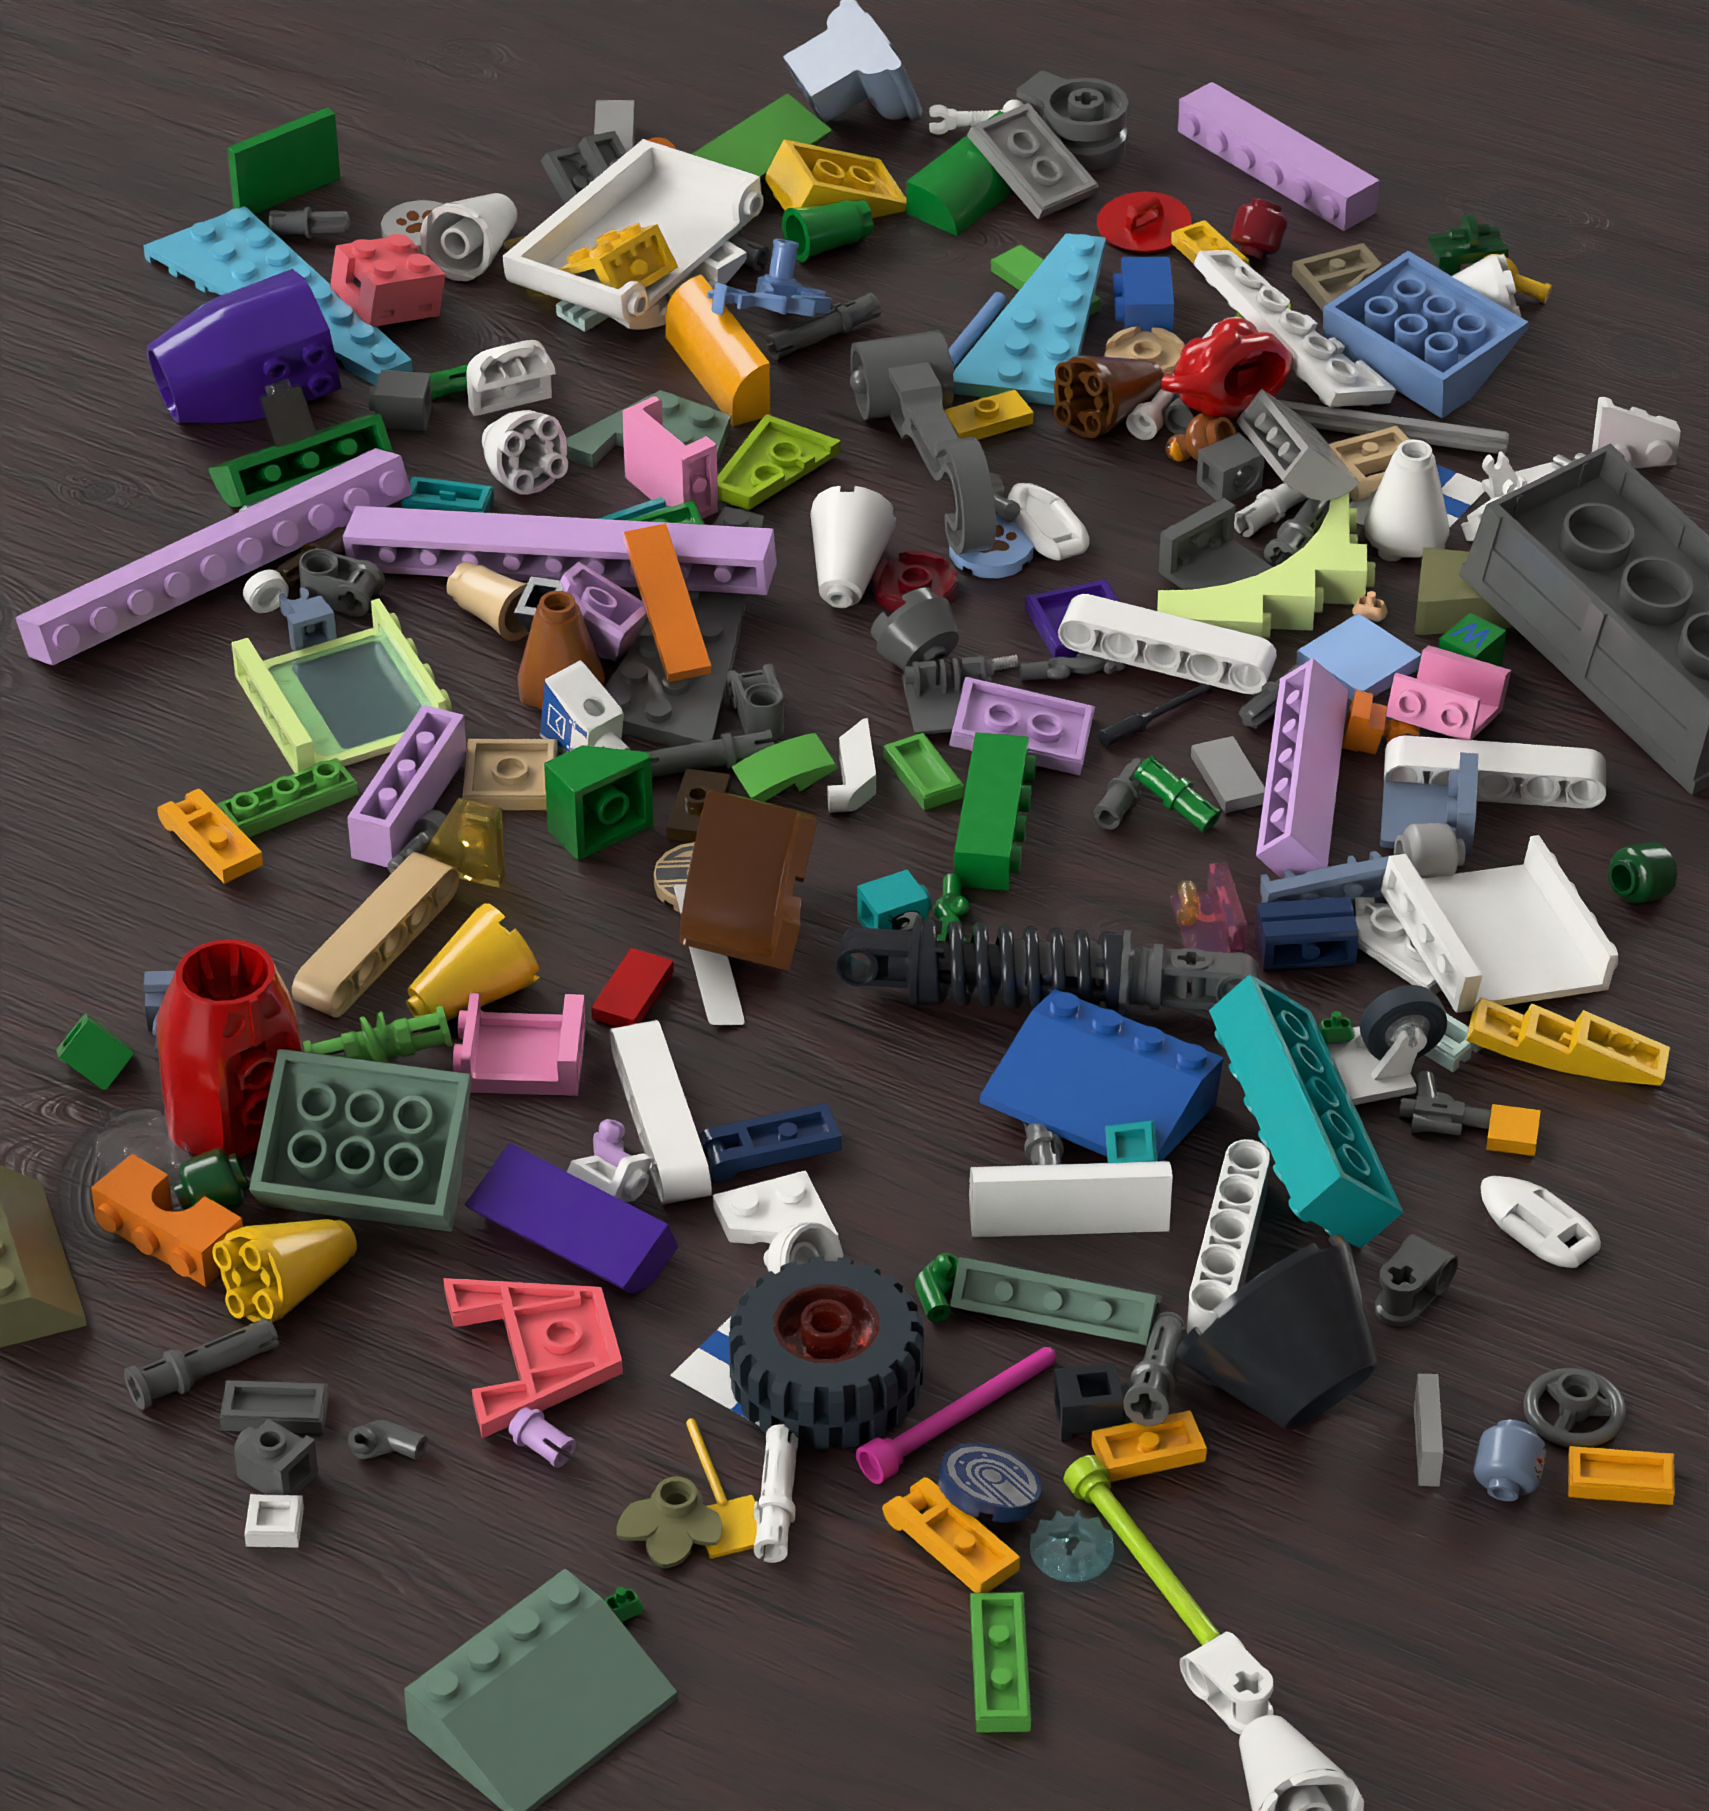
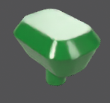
(1337, 1029)
(625, 1604)

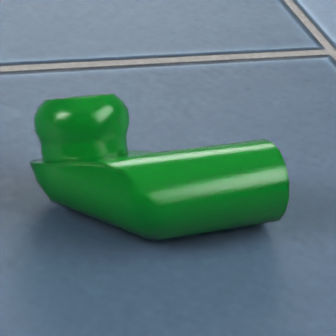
(934, 1283)

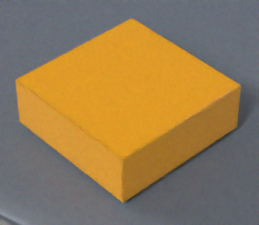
(1513, 1130)

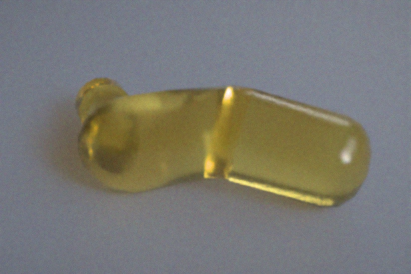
(1189, 903)

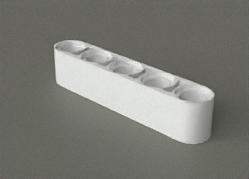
(1167, 644)
(1505, 770)
(660, 1112)
(1229, 1230)

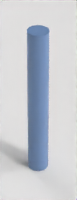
(976, 327)

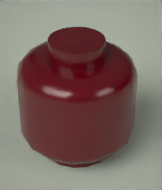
(1258, 228)

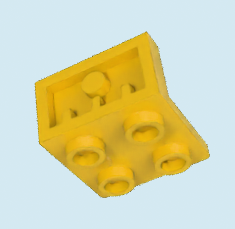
(625, 256)

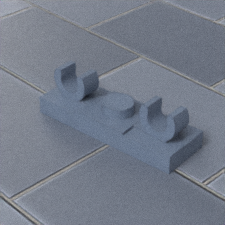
(1338, 881)

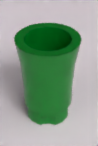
(826, 226)

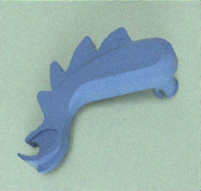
(775, 290)

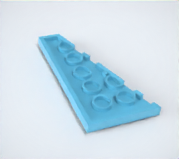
(1037, 327)

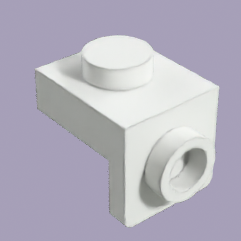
(623, 1182)

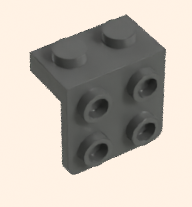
(1203, 551)

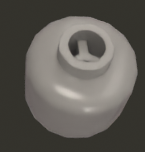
(1431, 849)

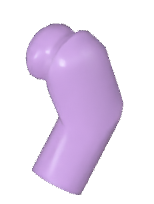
(609, 1142)

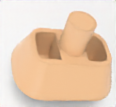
(1370, 608)

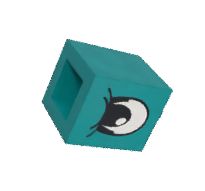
(892, 902)

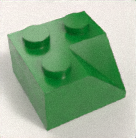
(597, 797)

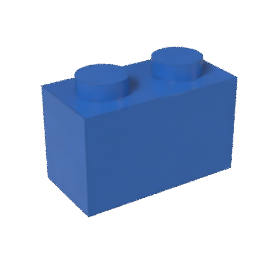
(1144, 293)

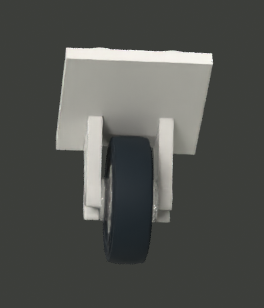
(1389, 1039)

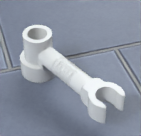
(963, 118)

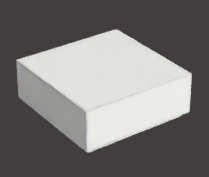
(274, 1521)

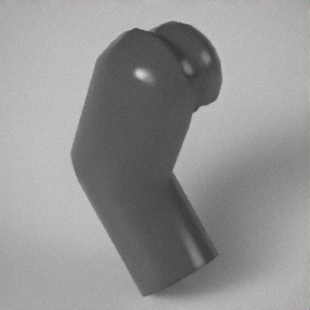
(386, 1437)

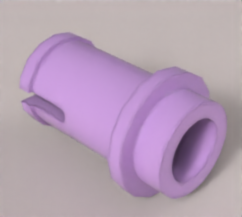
(532, 1430)

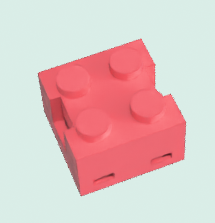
(387, 280)

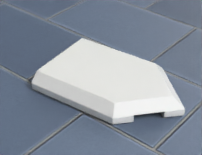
(1389, 944)

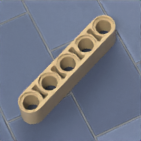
(375, 934)

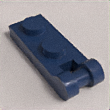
(769, 1140)

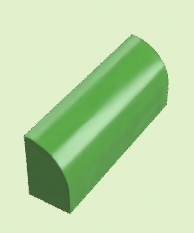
(758, 138)

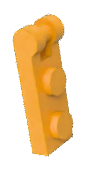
(211, 835)
(952, 1537)

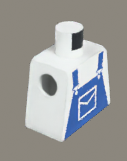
(580, 711)

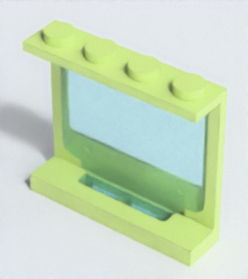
(341, 695)

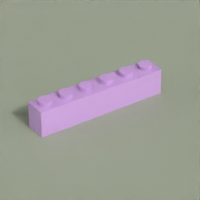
(1278, 156)
(1303, 771)

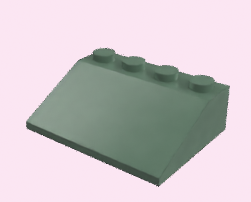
(363, 1140)
(537, 1695)

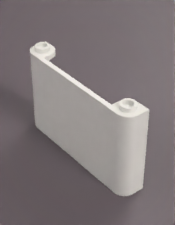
(688, 197)

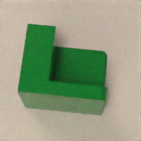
(95, 1051)

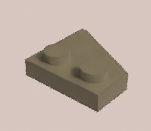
(1334, 272)

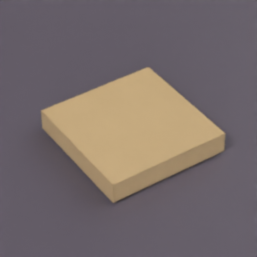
(508, 772)

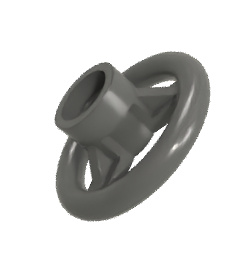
(1578, 1398)

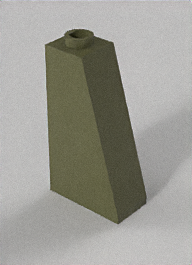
(1447, 597)

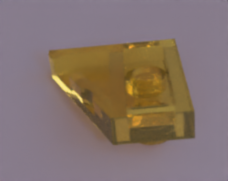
(471, 842)

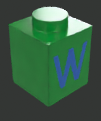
(1475, 639)

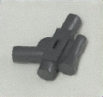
(1438, 1111)

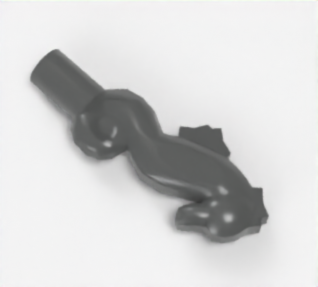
(1061, 667)

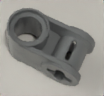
(338, 580)
(757, 700)
(1413, 1280)

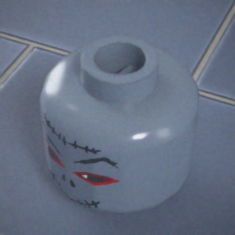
(1510, 1460)

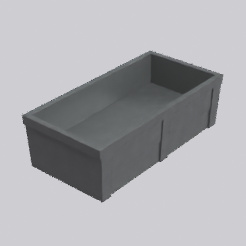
(1611, 596)

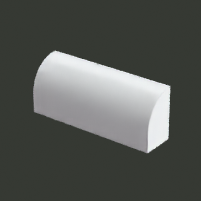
(1070, 1199)

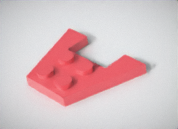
(556, 1337)

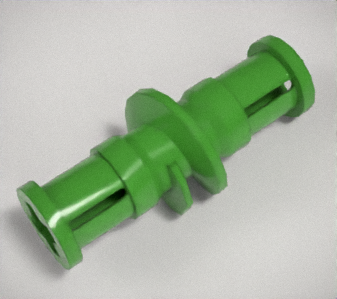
(387, 1040)

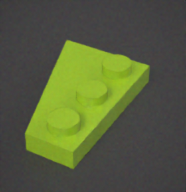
(772, 460)

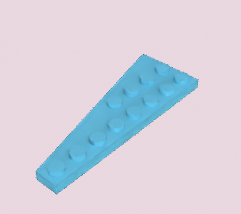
(241, 251)

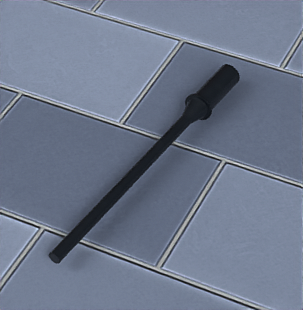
(1139, 720)

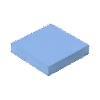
(1361, 655)

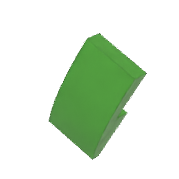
(790, 762)

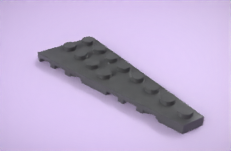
(691, 707)

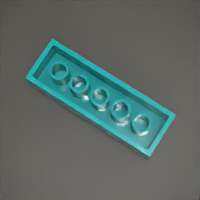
(1304, 1113)

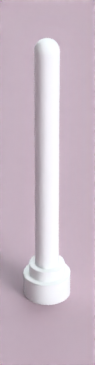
(1147, 417)

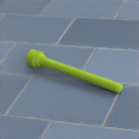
(1090, 1482)

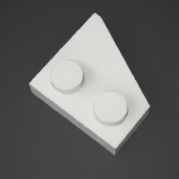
(1636, 434)
(768, 1207)

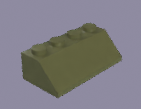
(34, 1273)

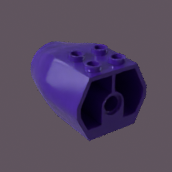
(237, 344)

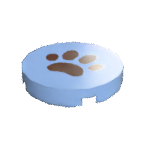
(1005, 559)

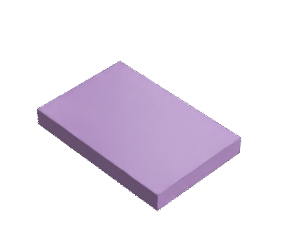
(1055, 726)

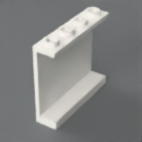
(1502, 931)

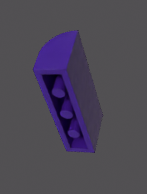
(574, 1220)

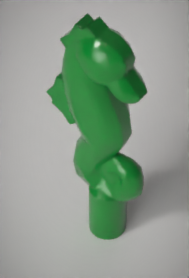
(951, 904)

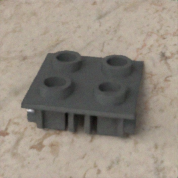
(936, 695)

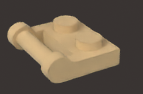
(1368, 455)

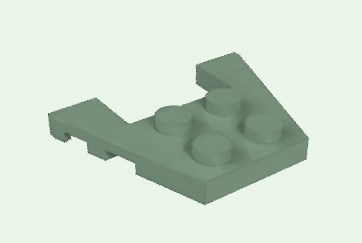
(680, 416)

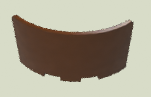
(745, 879)

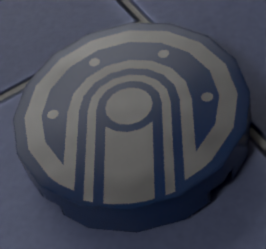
(990, 1482)

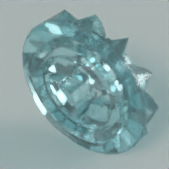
(1087, 1560)

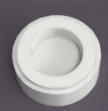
(263, 591)

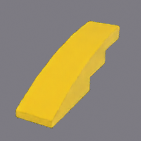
(1582, 1047)

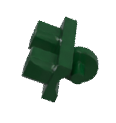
(1465, 245)

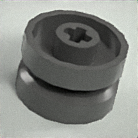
(1089, 120)

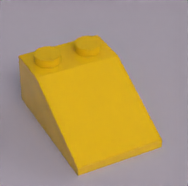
(820, 176)

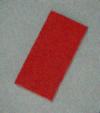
(632, 989)

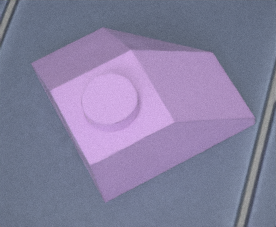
(608, 610)

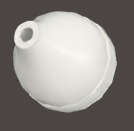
(800, 1244)

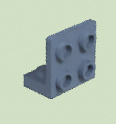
(1430, 803)

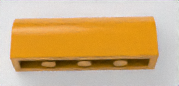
(718, 353)

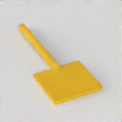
(736, 1515)

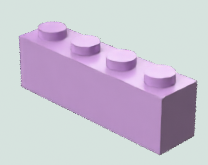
(407, 785)

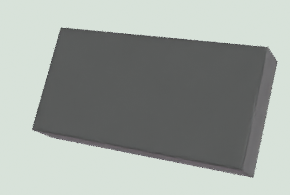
(289, 1404)

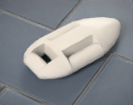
(1049, 522)
(1539, 1221)

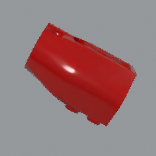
(221, 1044)

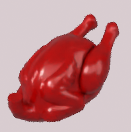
(1229, 369)

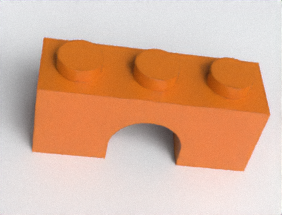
(137, 1206)

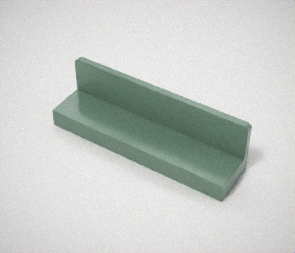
(1054, 1300)

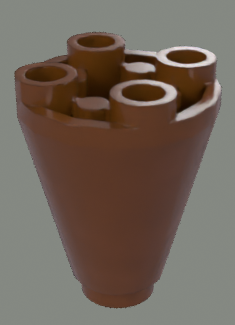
(1102, 391)

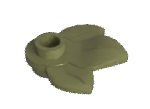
(671, 1522)

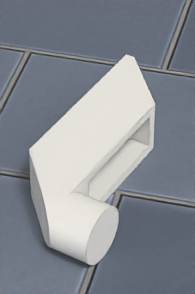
(856, 770)

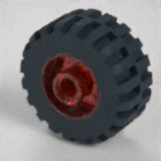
(826, 1352)

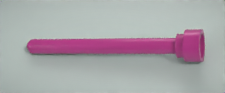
(882, 1457)

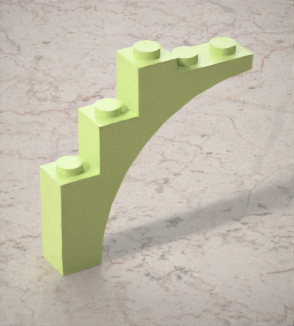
(1288, 595)

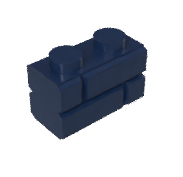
(1306, 933)

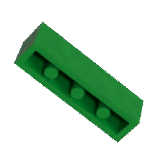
(992, 811)

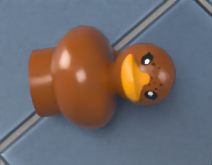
(1200, 433)

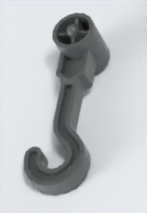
(912, 384)

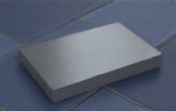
(1033, 160)

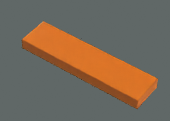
(667, 603)

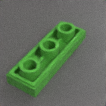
(290, 797)

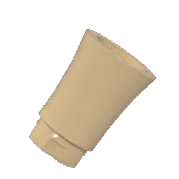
(488, 597)

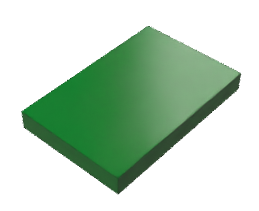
(284, 162)

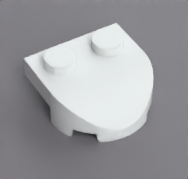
(509, 377)

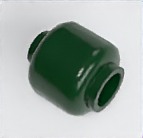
(1643, 872)
(213, 1176)

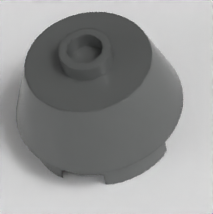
(917, 630)

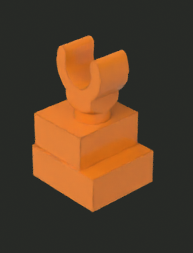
(1368, 724)

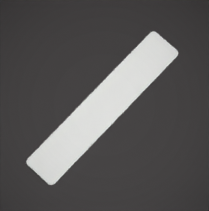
(715, 981)

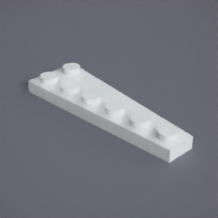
(1315, 358)

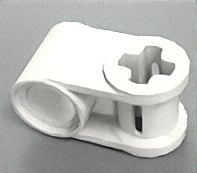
(1229, 1681)

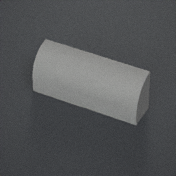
(1295, 449)

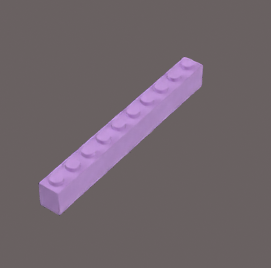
(548, 546)
(211, 557)

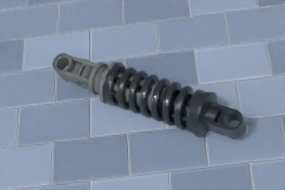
(1104, 972)

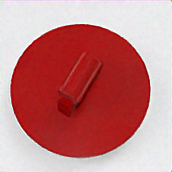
(1142, 221)

